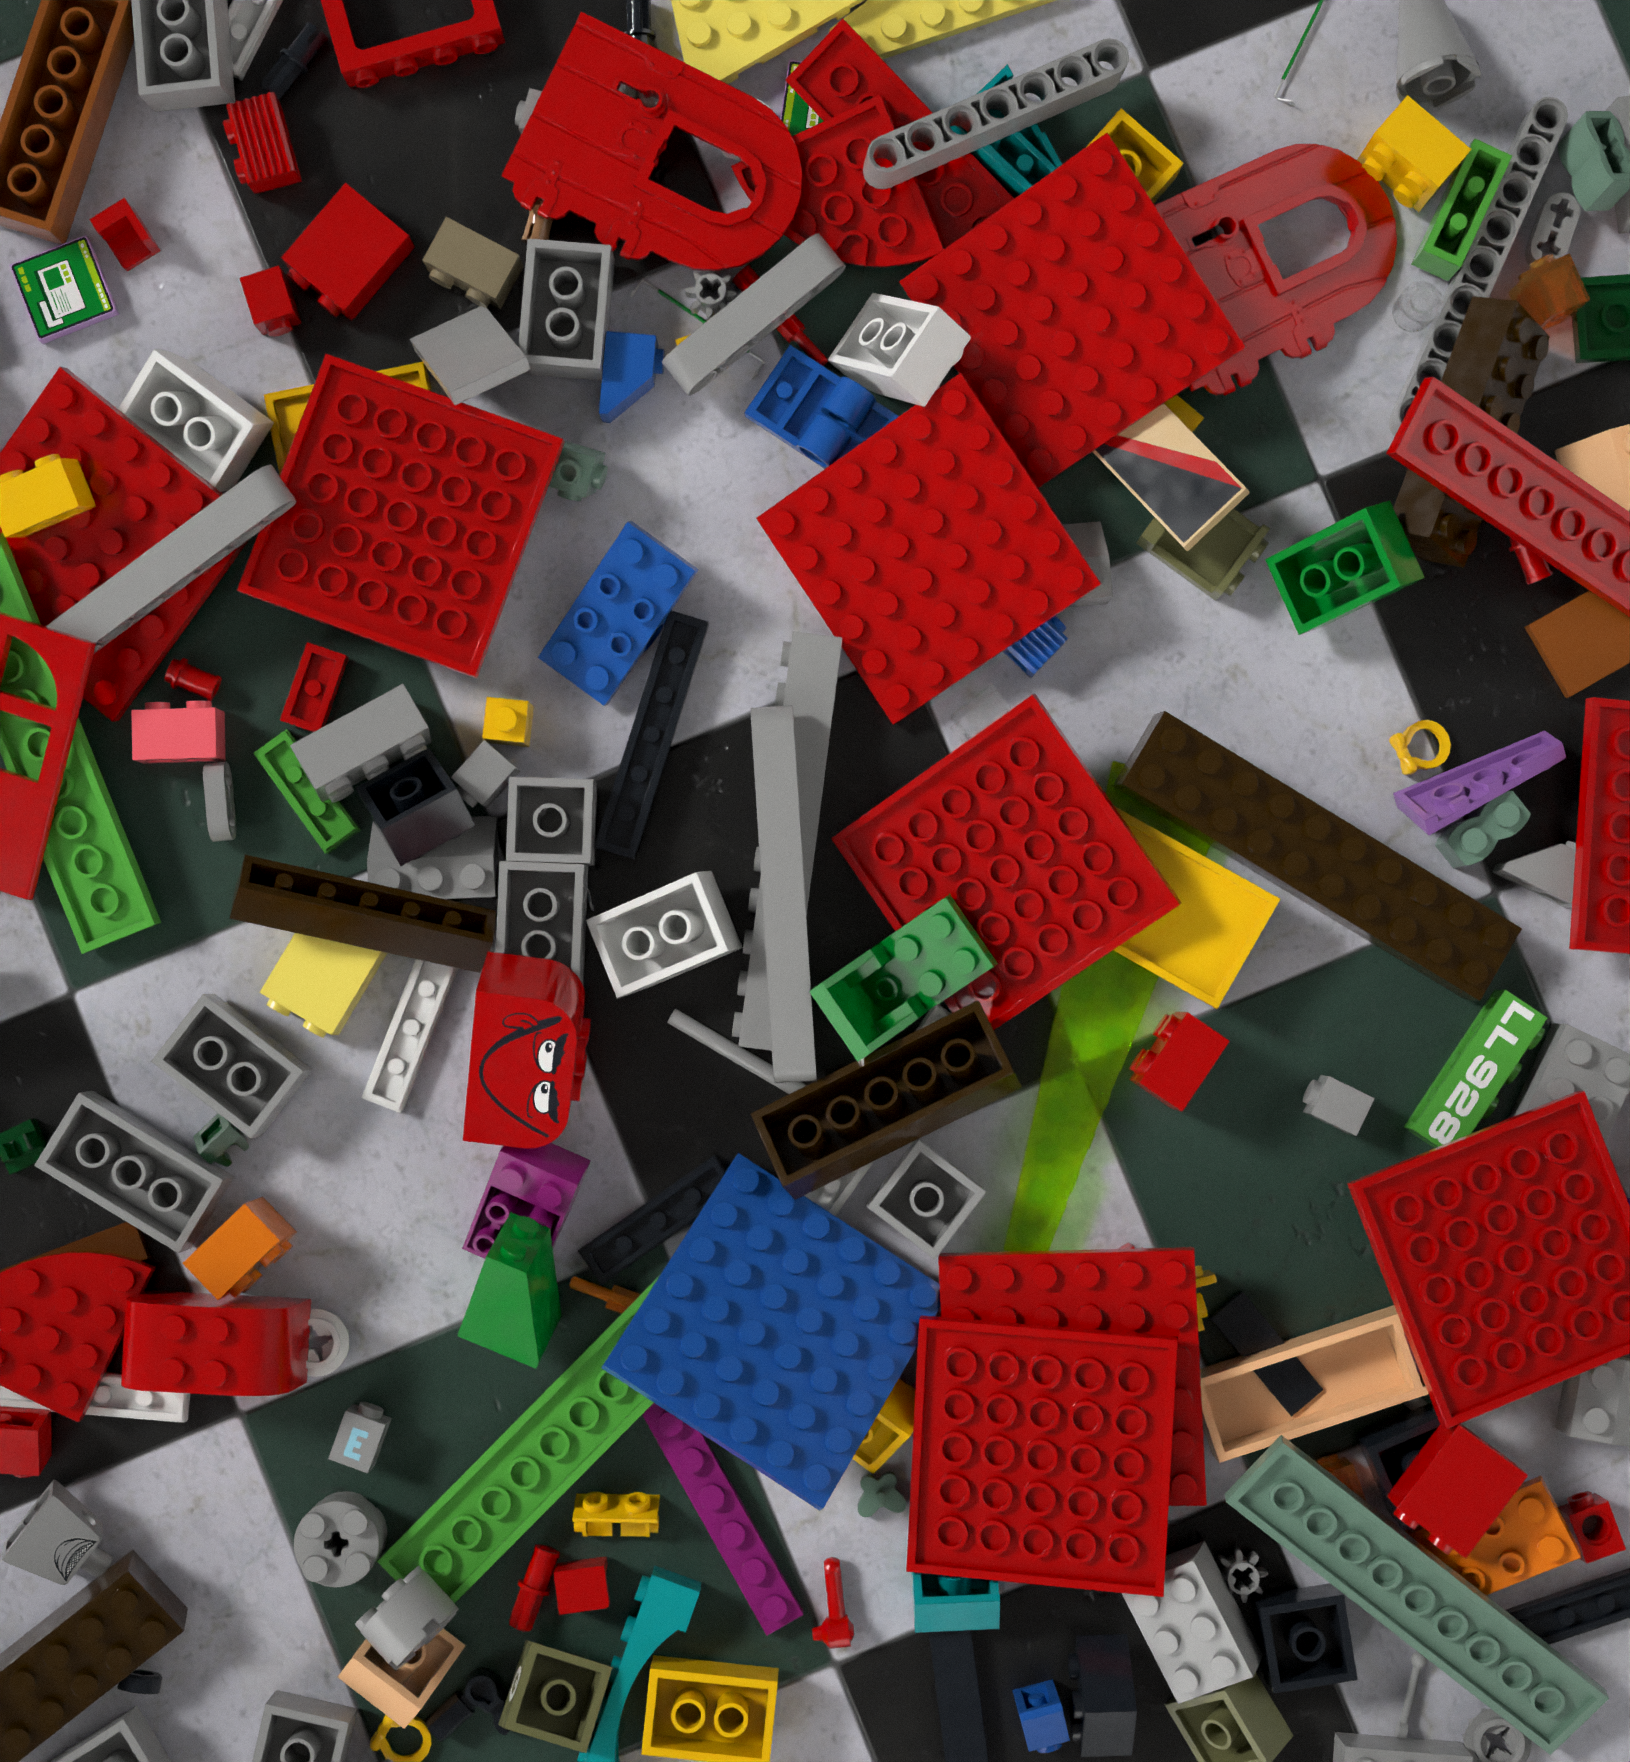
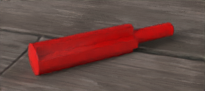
(790, 329)

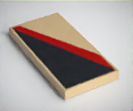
(1173, 475)

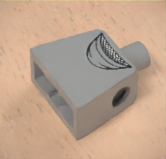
(57, 1538)

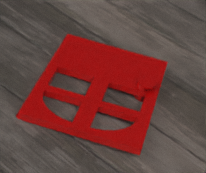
(29, 803)

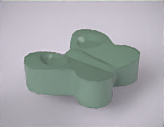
(880, 1493)

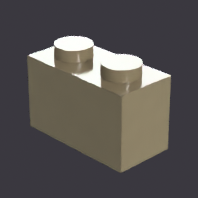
(473, 264)

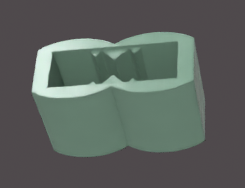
(1596, 160)
(1477, 836)

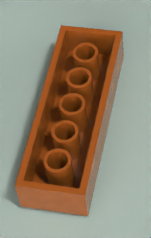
(60, 111)

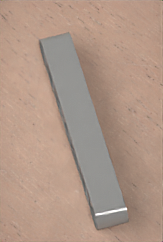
(985, 129)
(178, 558)

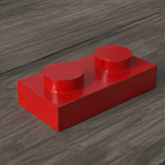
(314, 688)

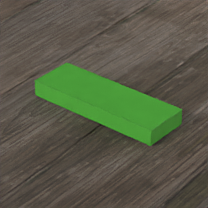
(325, 820)

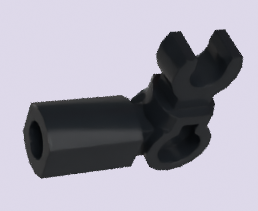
(480, 1691)

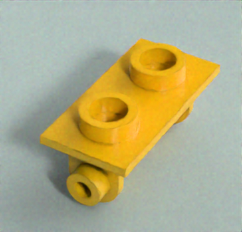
(598, 1511)

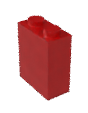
(347, 253)
(1455, 1488)

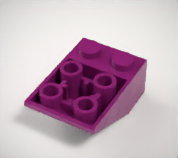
(530, 1184)

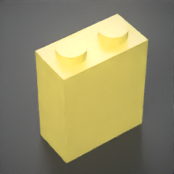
(320, 981)

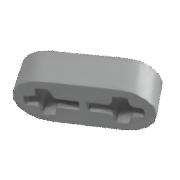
(1544, 227)
(219, 801)

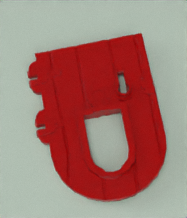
(597, 148)
(1240, 274)

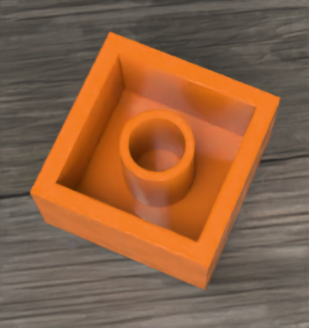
(239, 1248)

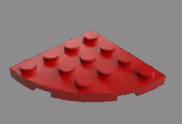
(836, 201)
(64, 1325)

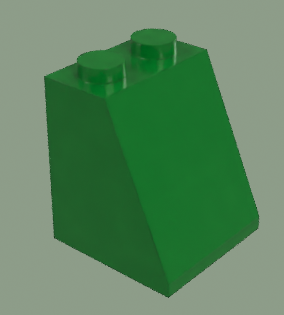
(515, 1294)

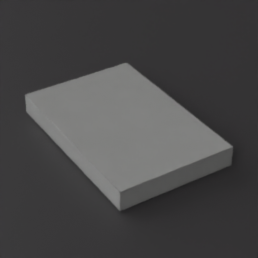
(470, 354)

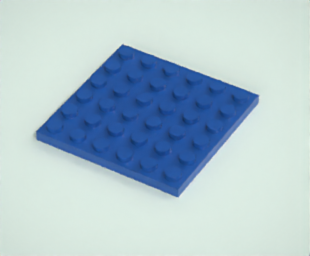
(776, 1331)

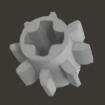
(712, 283)
(1239, 1561)

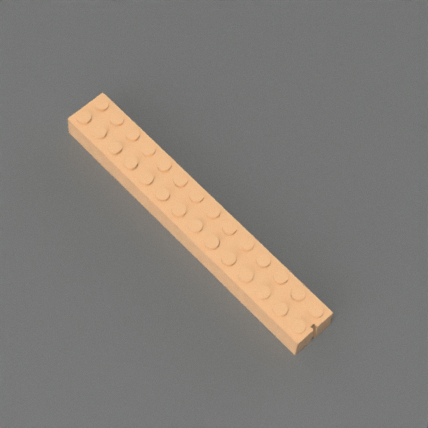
(1356, 1362)

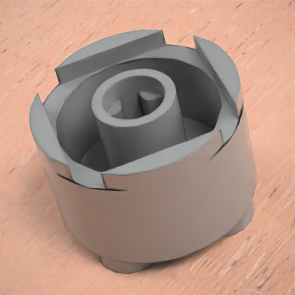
(323, 1557)
(407, 1618)

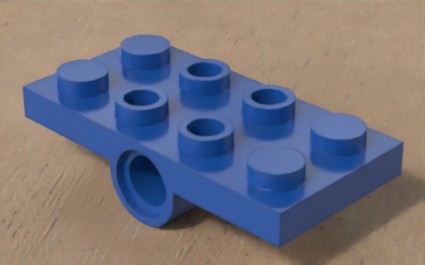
(816, 409)
(618, 613)

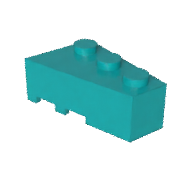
(1018, 158)

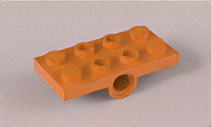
(1518, 1545)

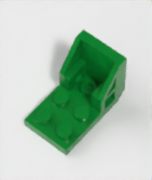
(903, 977)

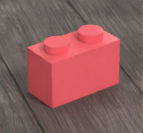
(178, 733)

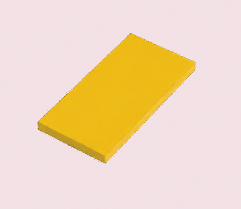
(1212, 929)

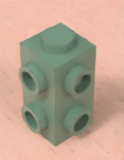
(578, 472)

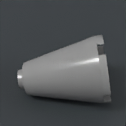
(1432, 54)

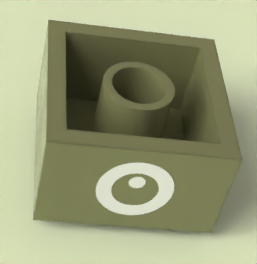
(555, 1696)

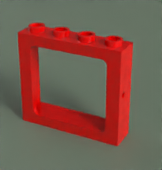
(406, 55)

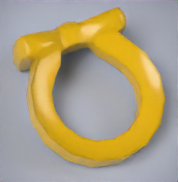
(1410, 764)
(380, 1741)

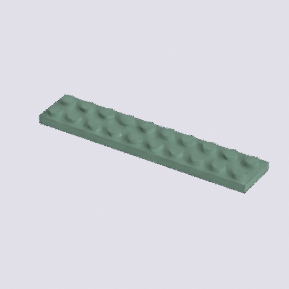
(1415, 1595)

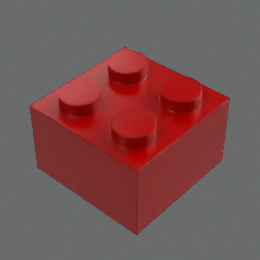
(1177, 1059)

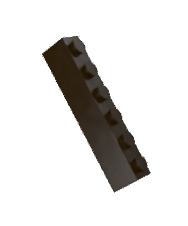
(362, 914)

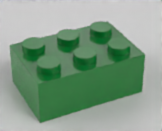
(1344, 567)

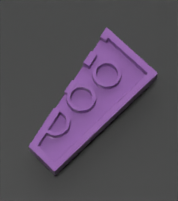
(1468, 786)

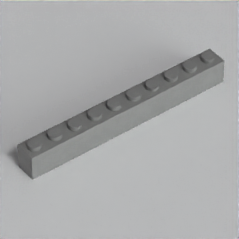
(811, 690)

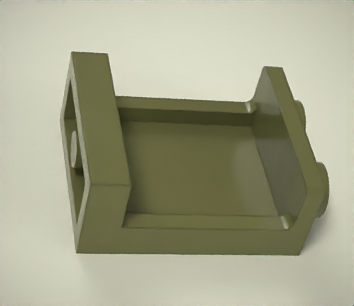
(1216, 558)

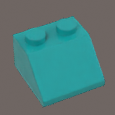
(954, 1603)

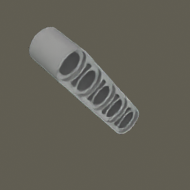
(753, 314)

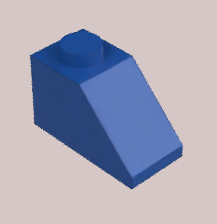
(628, 371)
(1041, 1716)

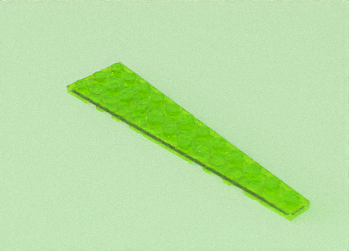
(1085, 1052)

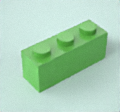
(1461, 210)

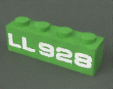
(1477, 1070)

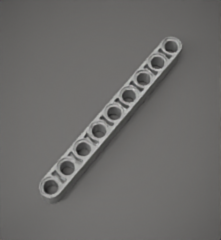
(1484, 250)
(783, 894)

